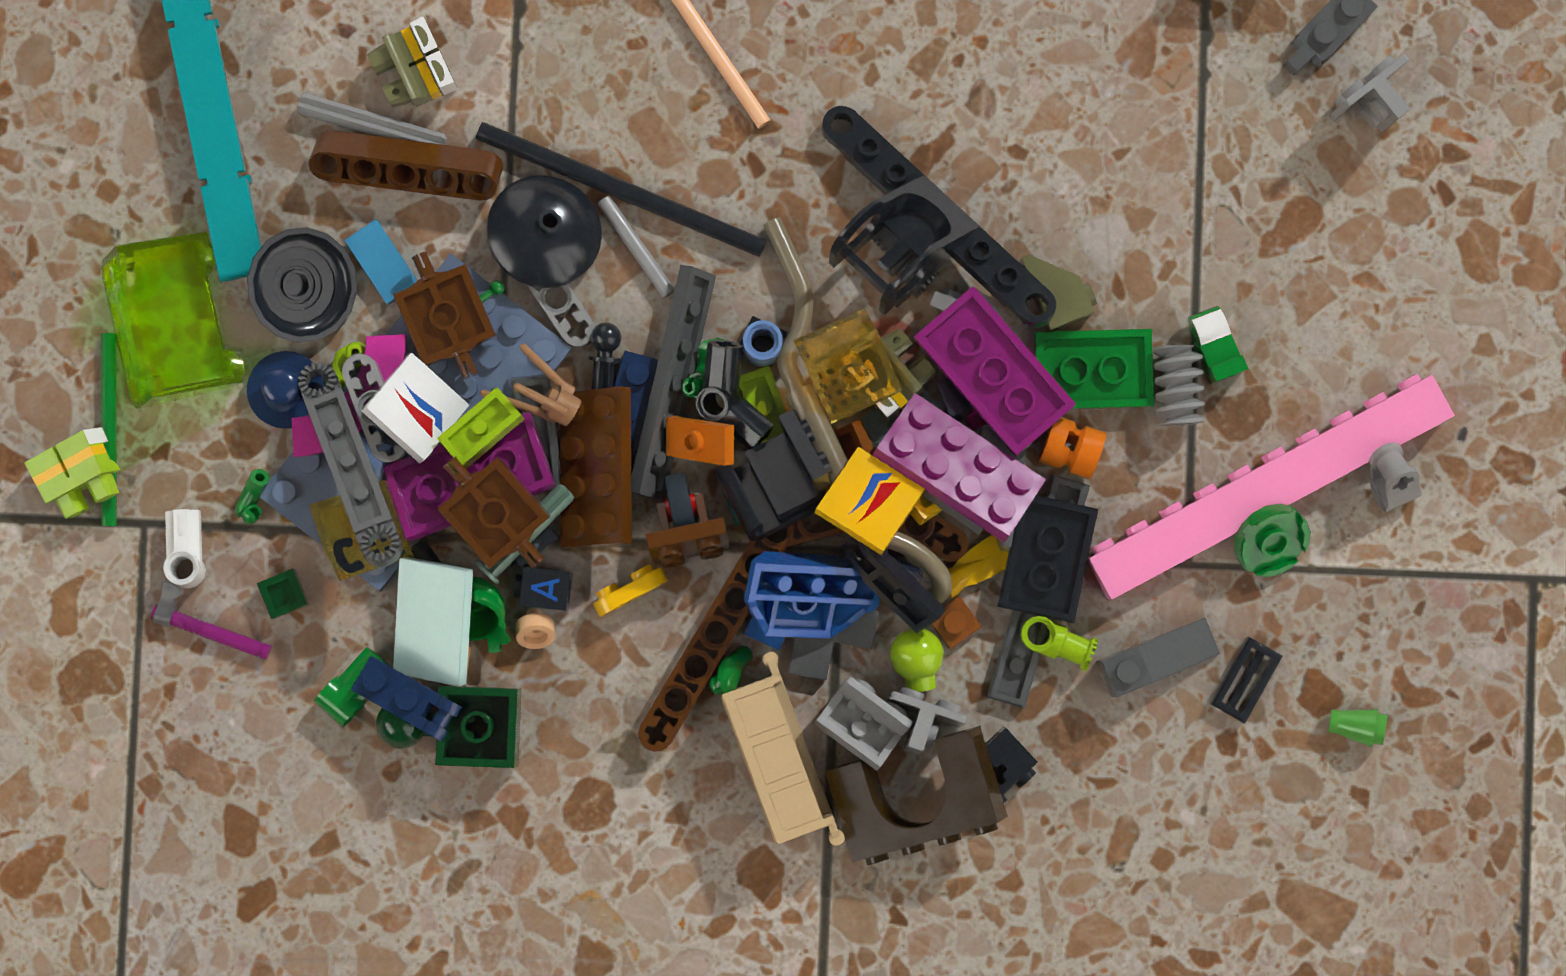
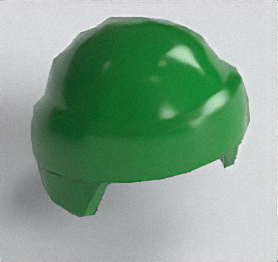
(487, 615)

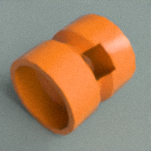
(1085, 453)

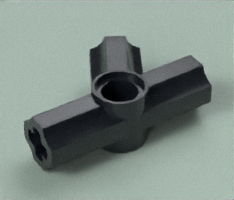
(723, 378)

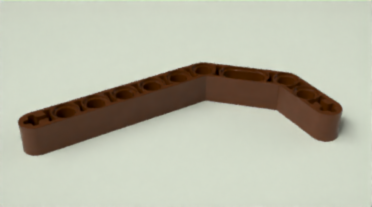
(734, 619)

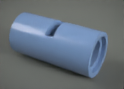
(762, 328)

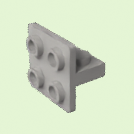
(1378, 98)
(863, 722)
(923, 729)

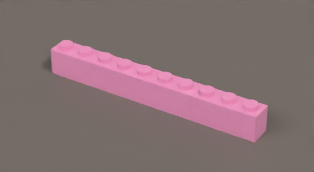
(1279, 480)

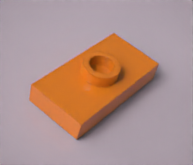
(700, 440)

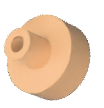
(535, 629)

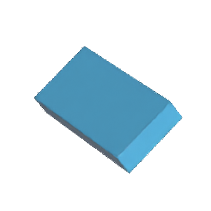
(381, 260)

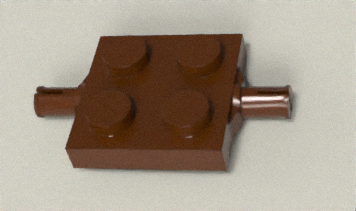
(445, 315)
(494, 512)

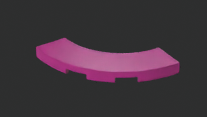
(388, 353)

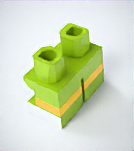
(73, 467)

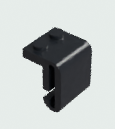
(779, 480)

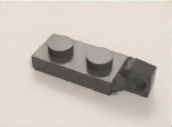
(1328, 32)

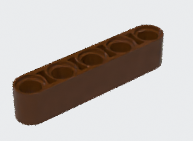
(388, 167)

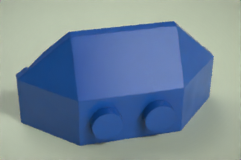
(806, 594)

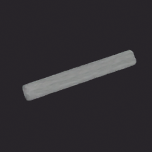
(365, 121)

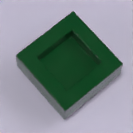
(283, 593)

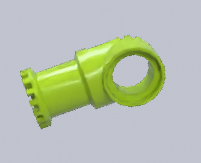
(1061, 643)

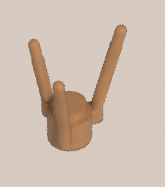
(556, 405)

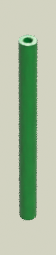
(109, 417)

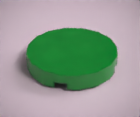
(1271, 540)

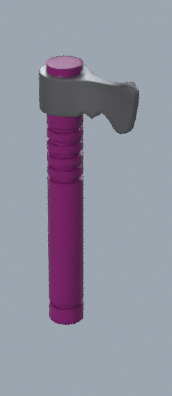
(167, 615)

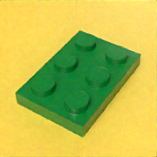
(1100, 366)

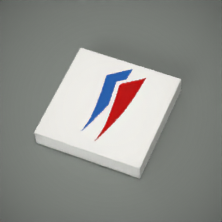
(415, 407)

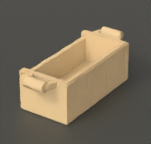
(779, 758)

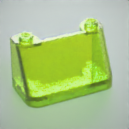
(167, 319)

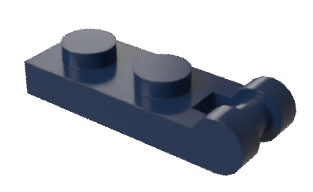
(405, 697)

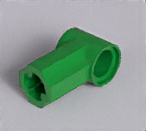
(338, 698)

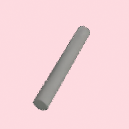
(636, 246)

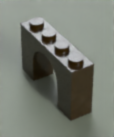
(876, 829)

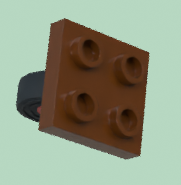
(687, 537)

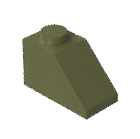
(1072, 298)

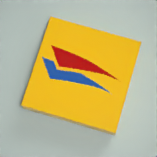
(869, 500)

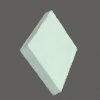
(433, 621)

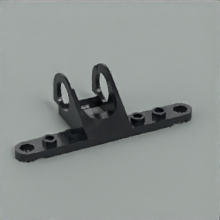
(925, 224)

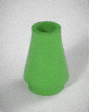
(1359, 725)

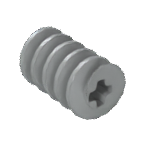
(1178, 385)

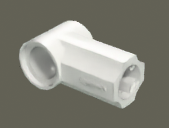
(184, 543)

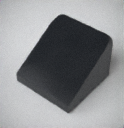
(952, 400)

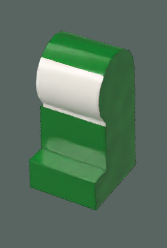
(1216, 344)

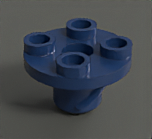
(275, 389)

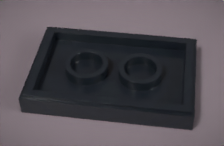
(1048, 559)

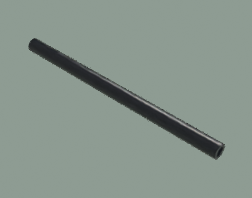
(620, 189)

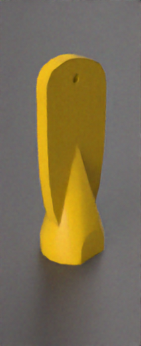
(978, 565)

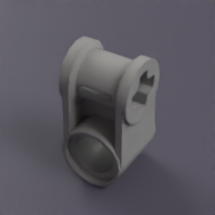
(1391, 477)

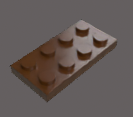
(597, 470)

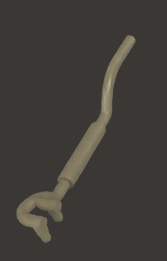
(807, 405)

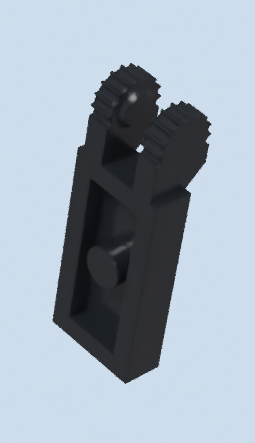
(895, 586)

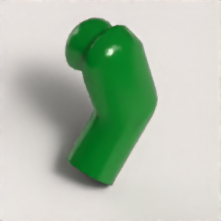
(250, 496)
(730, 670)

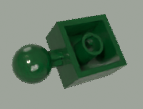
(461, 745)

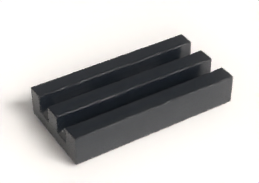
(1231, 674)

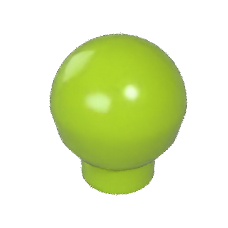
(917, 658)

